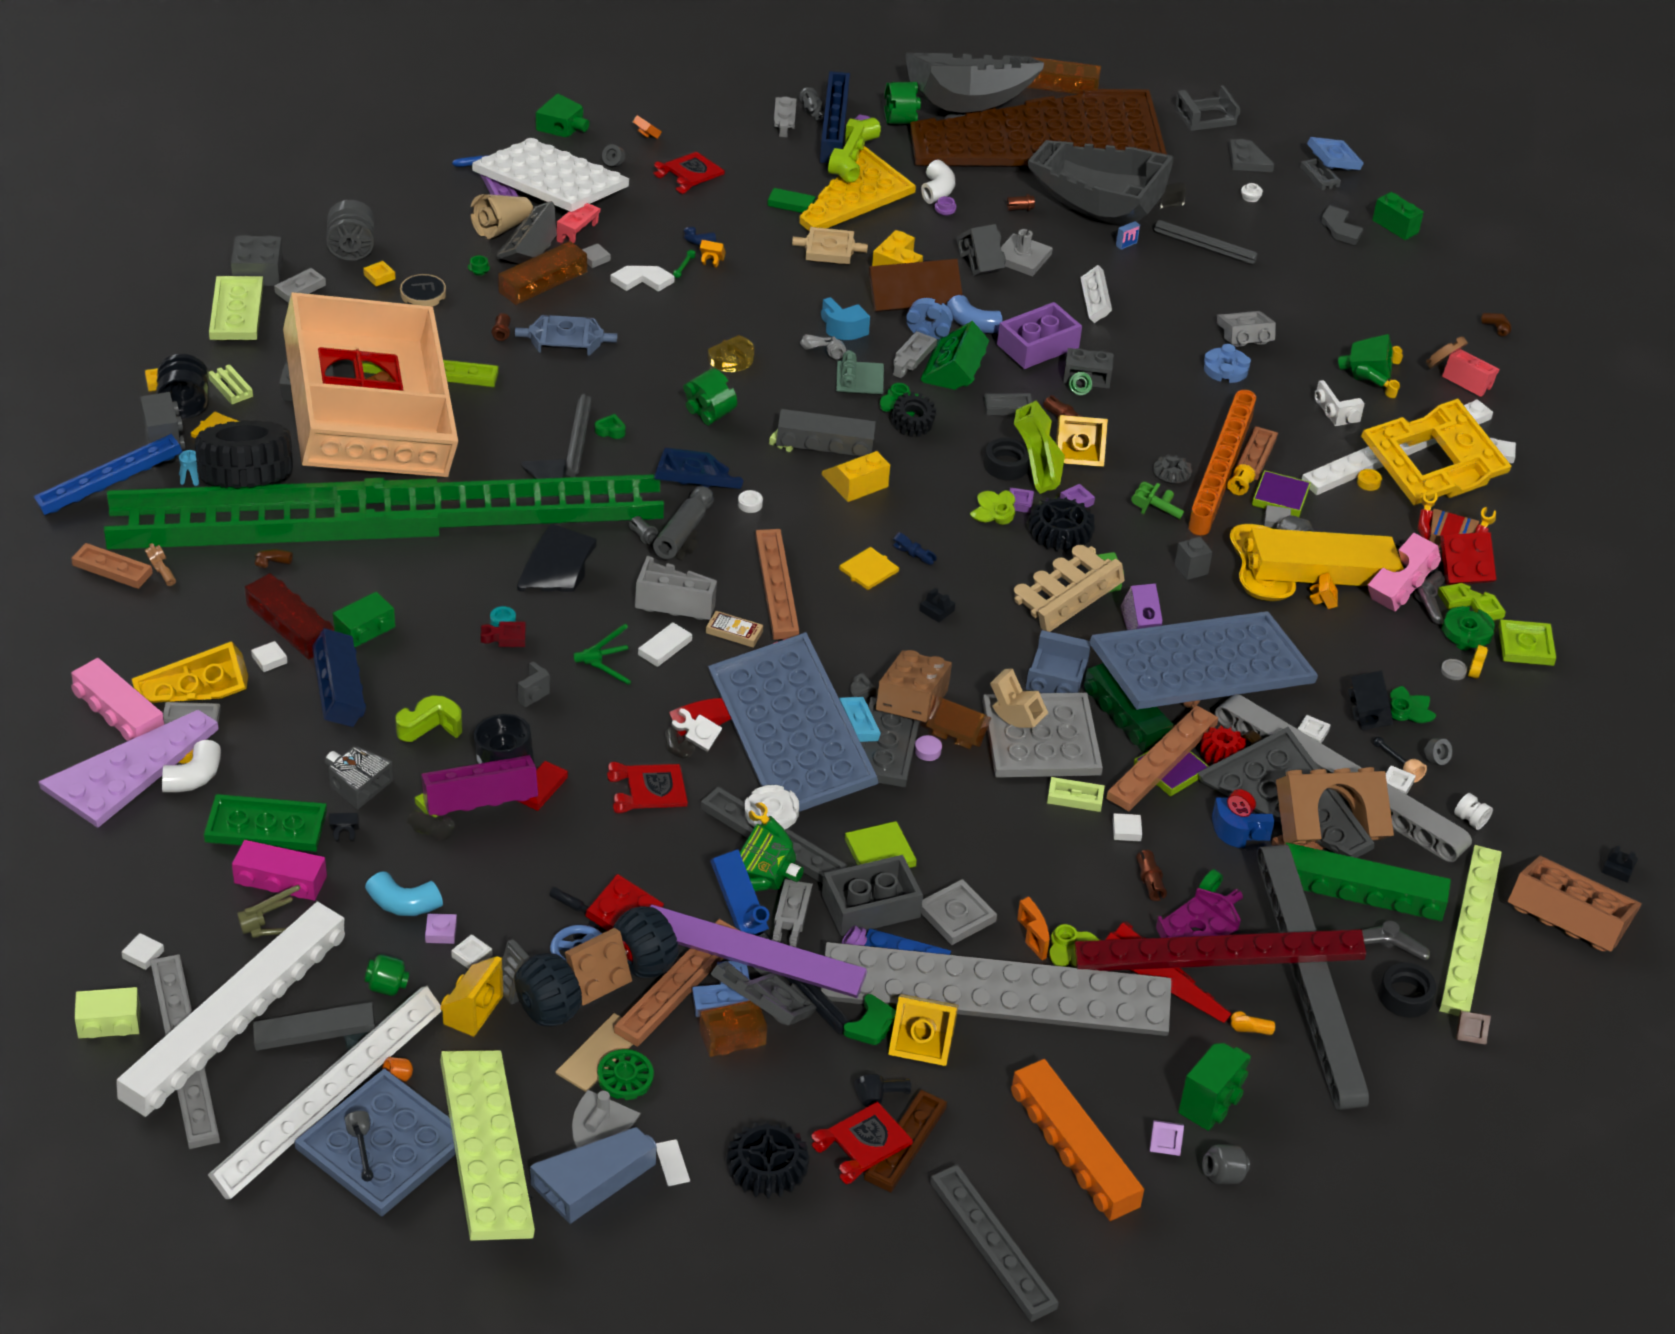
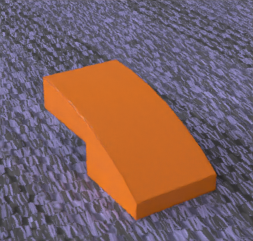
(1037, 932)

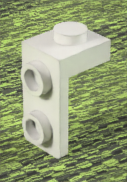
(1339, 412)

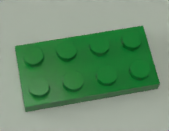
(265, 821)

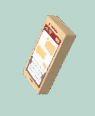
(734, 629)

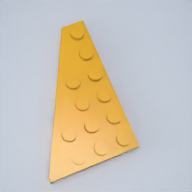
(842, 201)

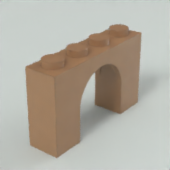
(1363, 790)

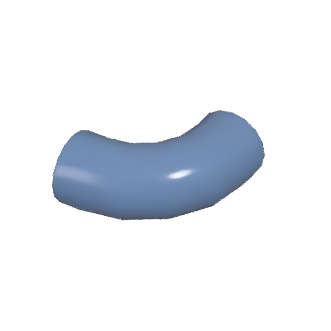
(964, 313)

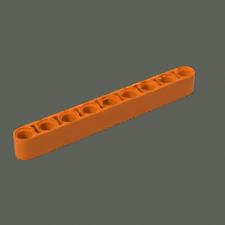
(1222, 462)

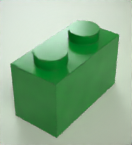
(1398, 215)
(365, 618)

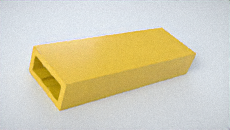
(1307, 554)

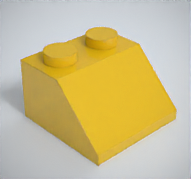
(1082, 440)
(859, 476)
(474, 996)
(923, 1029)

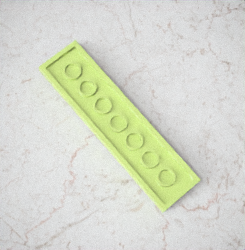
(486, 1146)

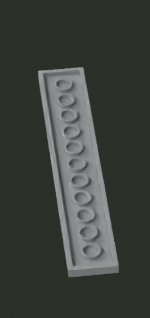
(1012, 989)

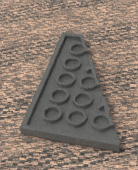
(1263, 763)

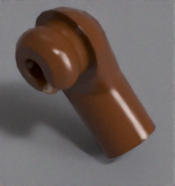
(1499, 320)
(274, 555)

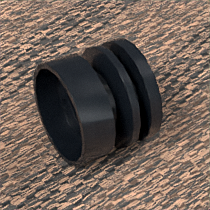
(186, 381)
(502, 738)

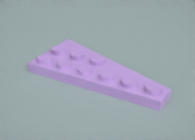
(115, 777)

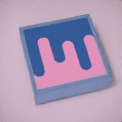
(1127, 235)

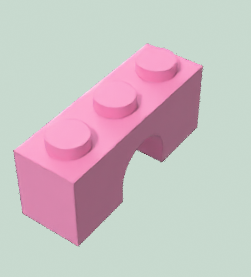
(1395, 588)

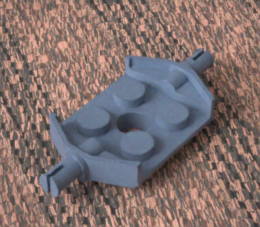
(581, 333)

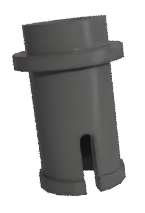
(647, 533)

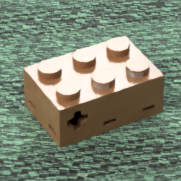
(913, 685)

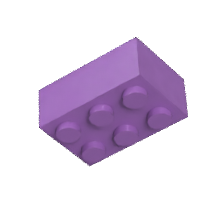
(1039, 335)

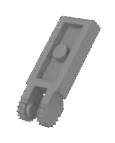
(792, 910)

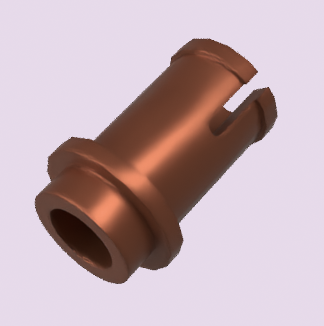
(1022, 202)
(501, 328)

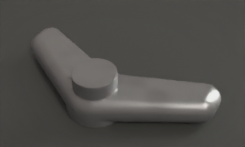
(1426, 594)
(1391, 935)

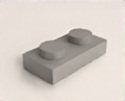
(304, 282)

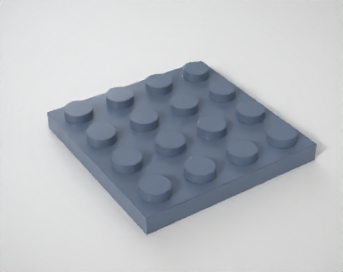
(402, 1147)

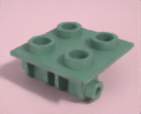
(859, 376)

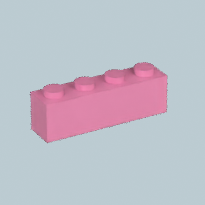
(115, 700)

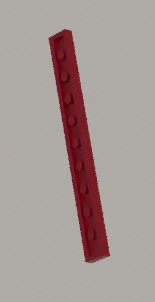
(1220, 950)

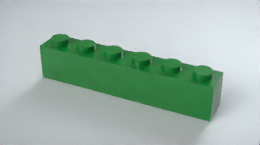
(1371, 882)

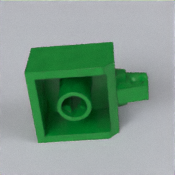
(1214, 1085)

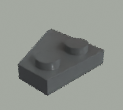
(1248, 157)

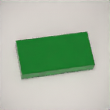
(790, 200)

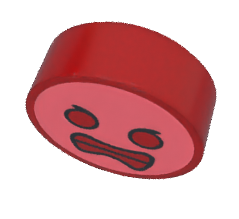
(1241, 803)

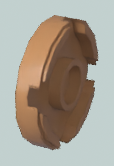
(1444, 353)

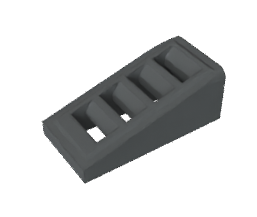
(512, 961)

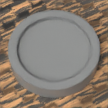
(1454, 669)

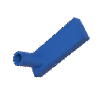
(739, 893)

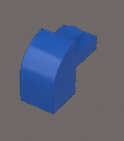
(1236, 829)

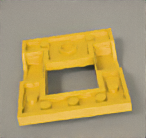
(1458, 434)

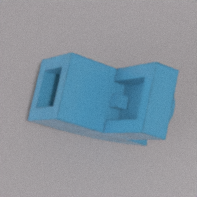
(845, 323)

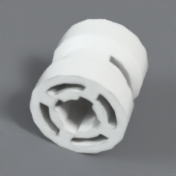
(1473, 811)

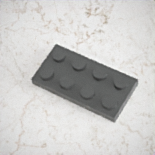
(894, 750)

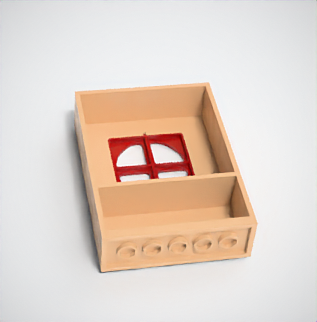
(361, 421)

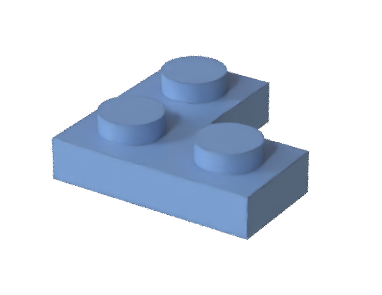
(717, 995)

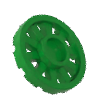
(625, 1074)

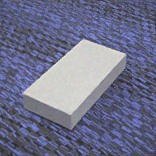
(665, 644)

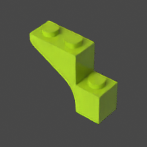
(1043, 452)

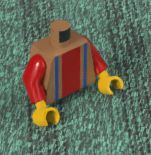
(1438, 522)

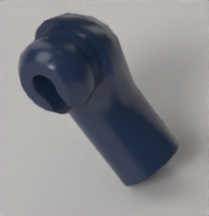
(691, 236)

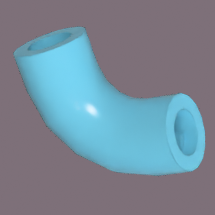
(403, 900)

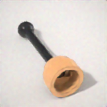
(1412, 765)

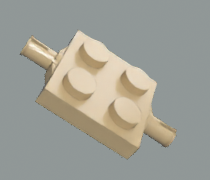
(829, 245)

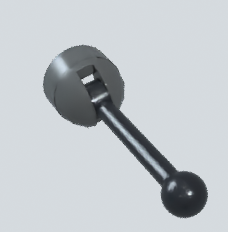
(358, 1125)

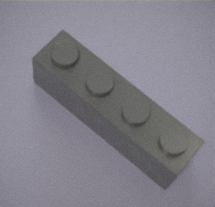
(825, 433)

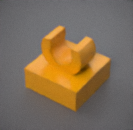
(713, 251)
(1325, 591)

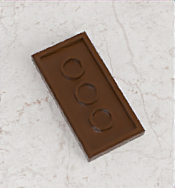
(902, 284)

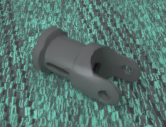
(813, 104)

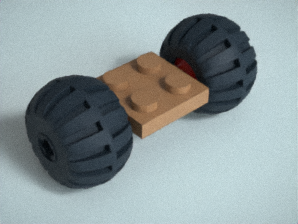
(556, 989)

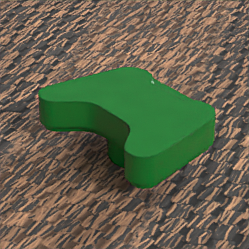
(874, 1024)

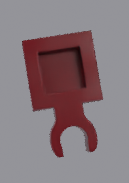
(508, 634)

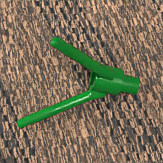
(594, 654)

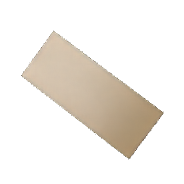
(583, 1064)

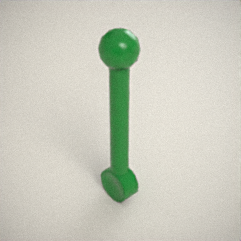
(690, 255)

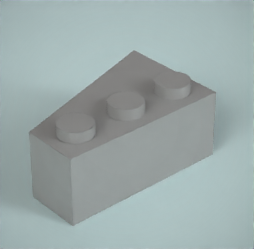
(674, 592)

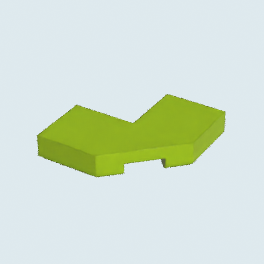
(1461, 595)

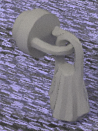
(834, 348)

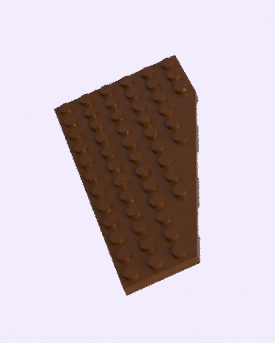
(1016, 132)

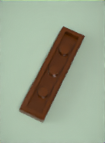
(918, 1124)

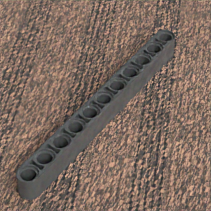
(1314, 982)

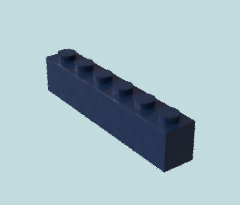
(834, 114)

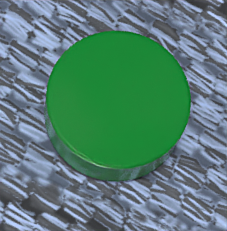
(1212, 881)

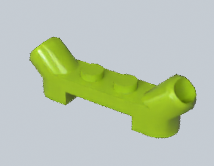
(844, 160)

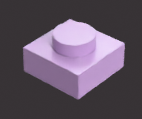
(441, 928)
(1166, 1137)

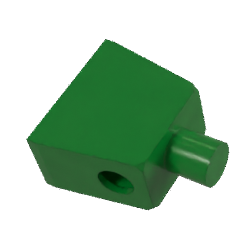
(561, 117)

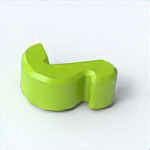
(427, 715)

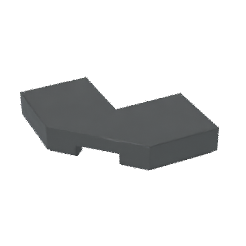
(1335, 220)

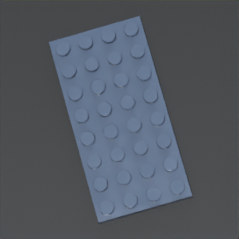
(1202, 659)
(793, 722)

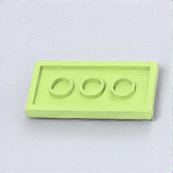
(236, 308)

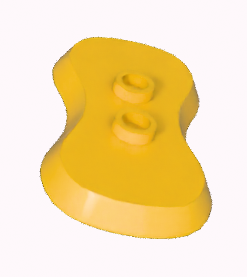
(1260, 589)

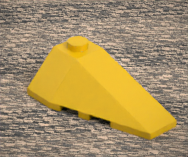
(198, 677)

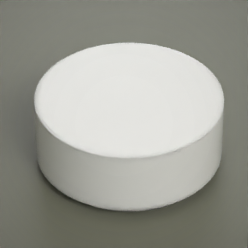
(750, 501)

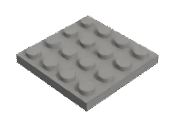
(1057, 746)

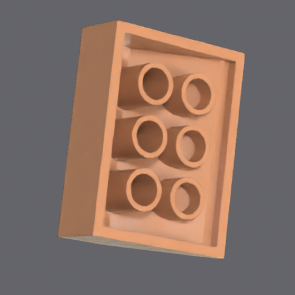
(1573, 903)

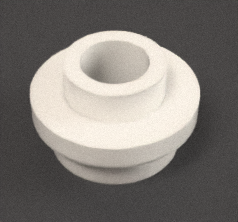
(1251, 192)

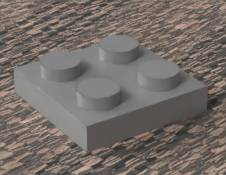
(957, 912)

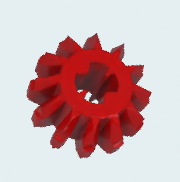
(1220, 744)

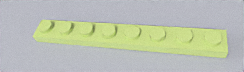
(1470, 931)

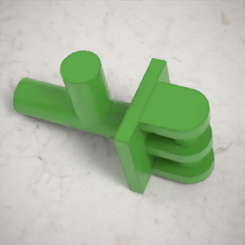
(1146, 495)

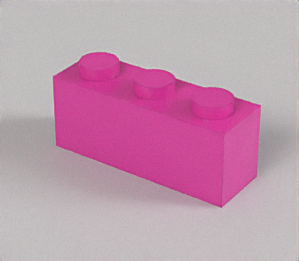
(279, 869)

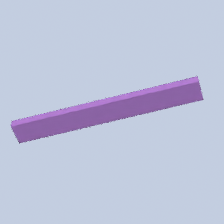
(766, 954)

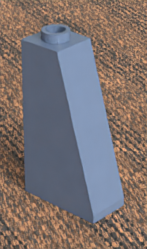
(592, 1173)

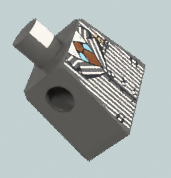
(358, 775)

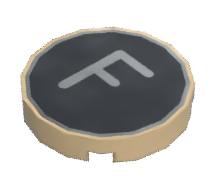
(423, 290)

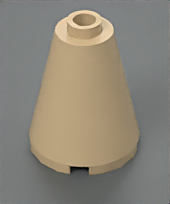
(498, 213)

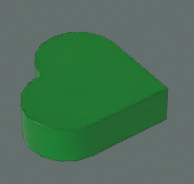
(611, 427)

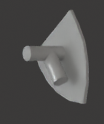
(600, 1118)

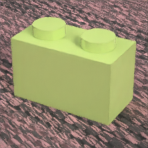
(107, 1012)

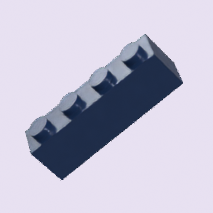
(338, 678)

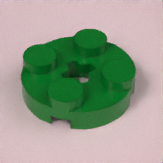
(1479, 629)

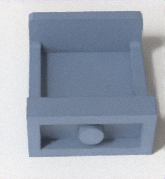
(1058, 664)

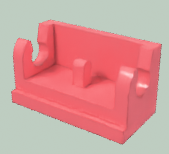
(575, 221)
(1470, 372)

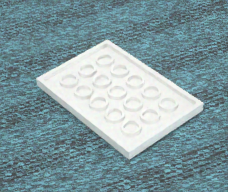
(550, 174)

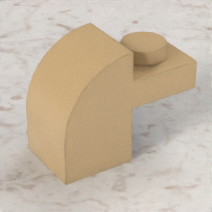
(1016, 706)

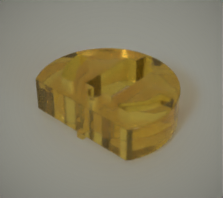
(740, 347)

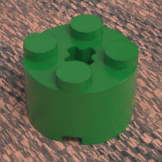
(901, 102)
(710, 396)

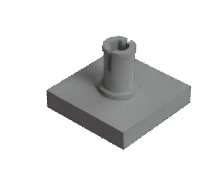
(1025, 254)

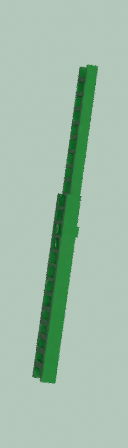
(366, 522)

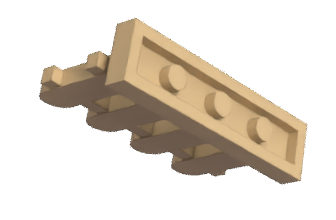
(1081, 592)

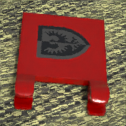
(690, 169)
(649, 786)
(866, 1138)

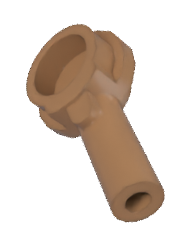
(156, 556)

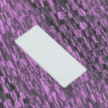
(672, 1162)

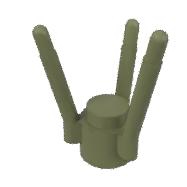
(252, 917)

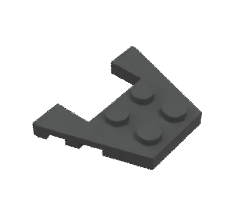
(768, 992)

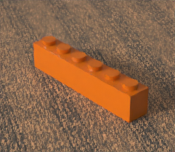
(1077, 1140)

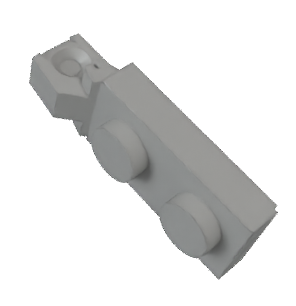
(784, 115)
(913, 353)

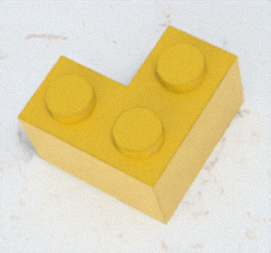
(896, 250)

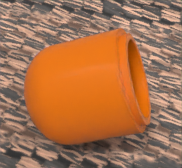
(399, 1067)

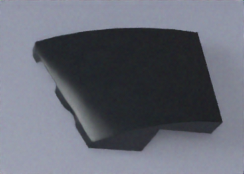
(557, 561)

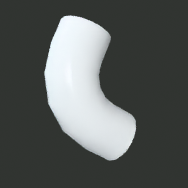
(942, 182)
(196, 772)

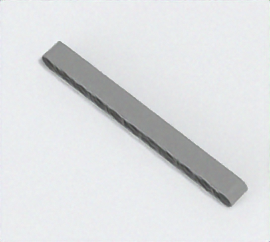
(1407, 814)

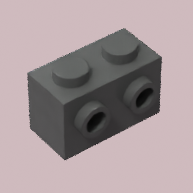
(1095, 364)

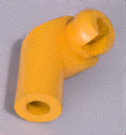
(1244, 1023)

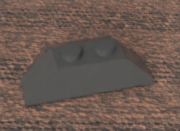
(531, 236)

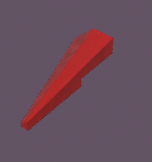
(1181, 983)

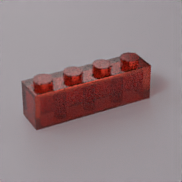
(286, 613)

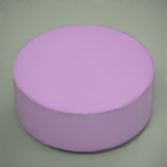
(928, 748)

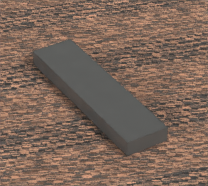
(313, 1026)

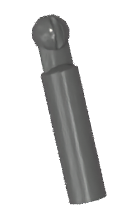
(683, 523)

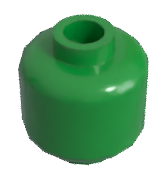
(386, 975)

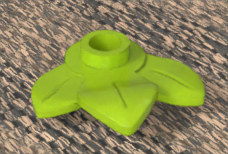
(995, 507)
(1063, 945)

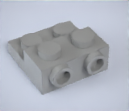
(1247, 328)

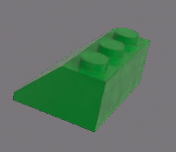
(956, 358)

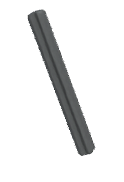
(1205, 242)
(578, 435)

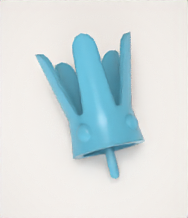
(188, 461)

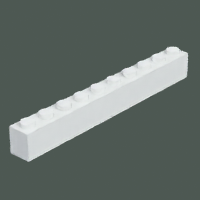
(230, 1009)

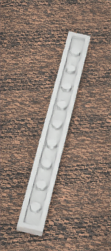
(1348, 467)
(324, 1093)

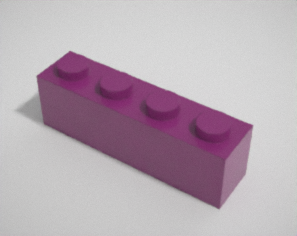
(479, 785)

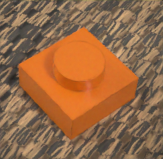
(646, 128)

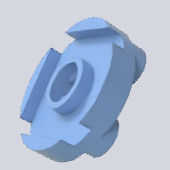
(927, 307)
(1226, 364)

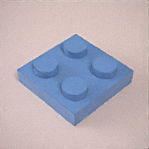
(1335, 153)

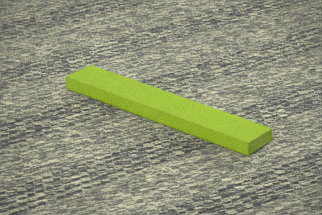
(456, 372)

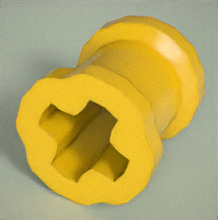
(1237, 480)

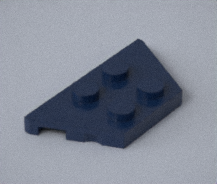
(694, 468)

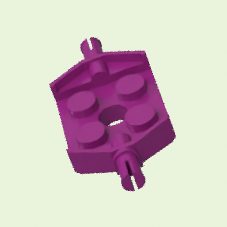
(1206, 911)

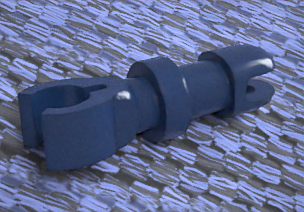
(904, 544)

